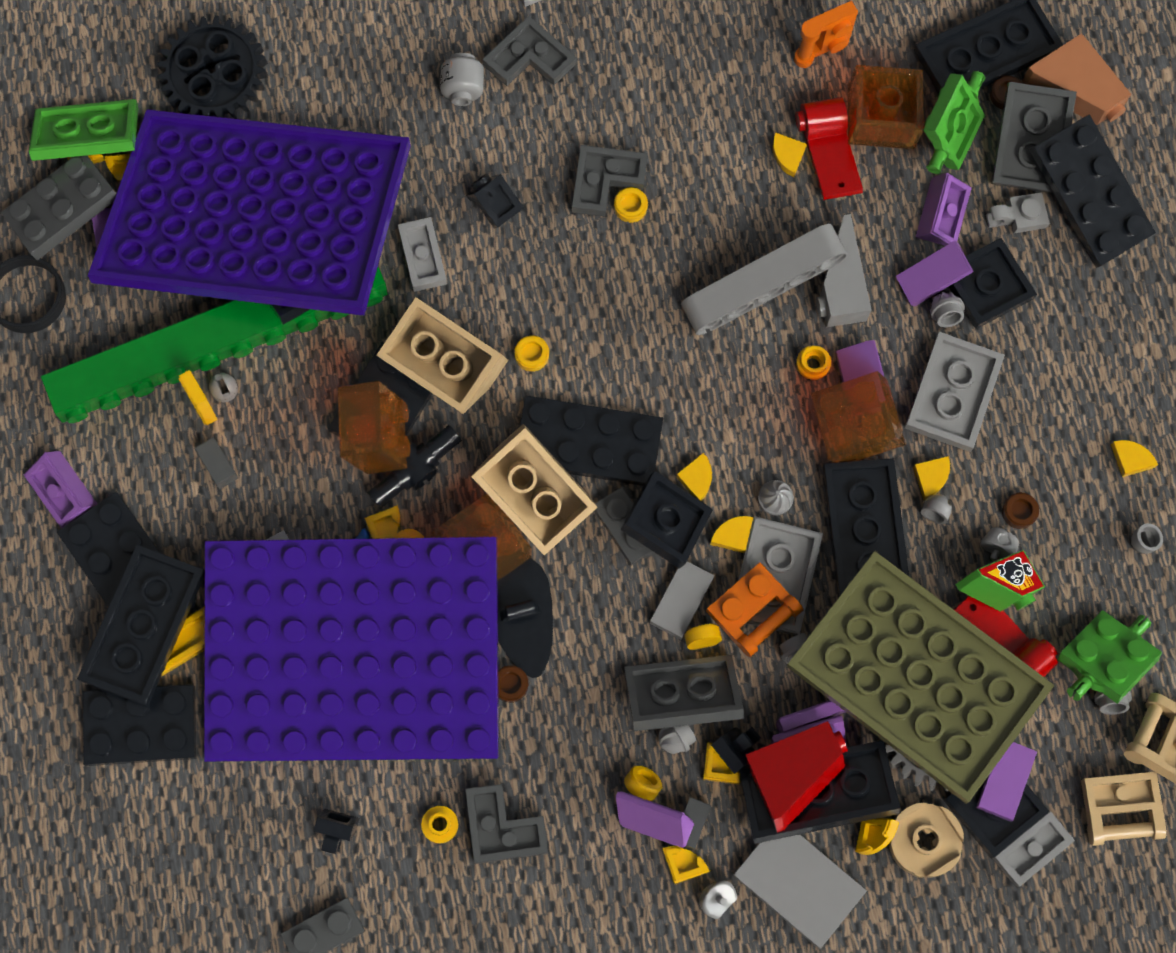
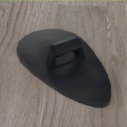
(526, 617)

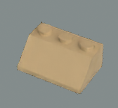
(442, 356)
(534, 489)

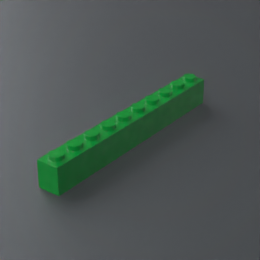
(171, 351)

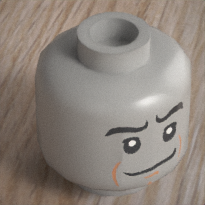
(462, 79)

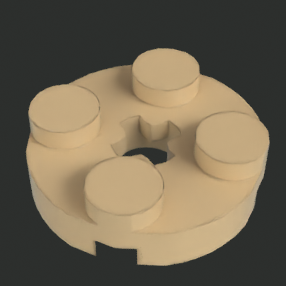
(947, 841)

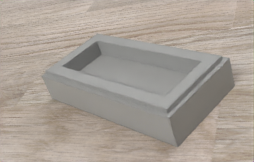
(682, 600)

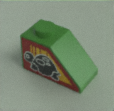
(1004, 583)

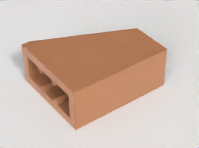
(1081, 69)

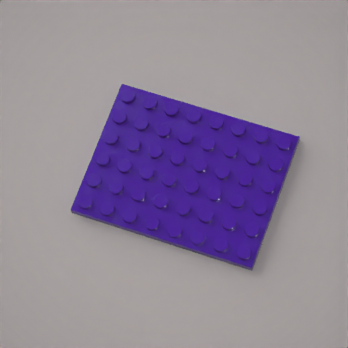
(252, 212)
(351, 649)

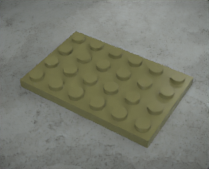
(920, 677)

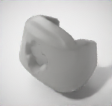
(999, 543)
(717, 898)

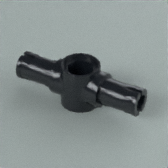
(420, 466)

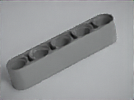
(764, 279)

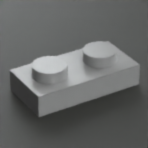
(422, 254)
(1033, 849)

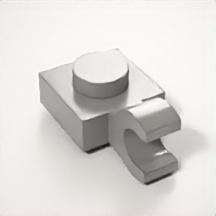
(1022, 211)

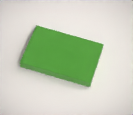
(84, 129)

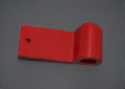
(827, 140)
(1001, 628)

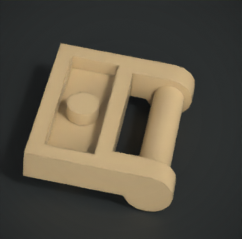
(1164, 759)
(1123, 795)

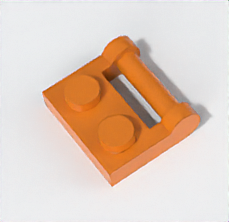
(826, 33)
(745, 601)

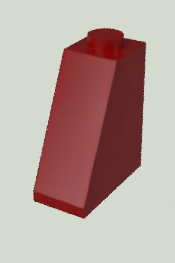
(796, 770)

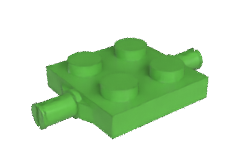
(954, 121)
(1109, 657)

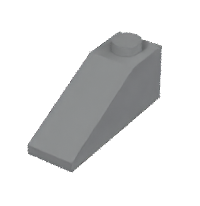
(844, 289)

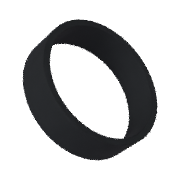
(54, 312)

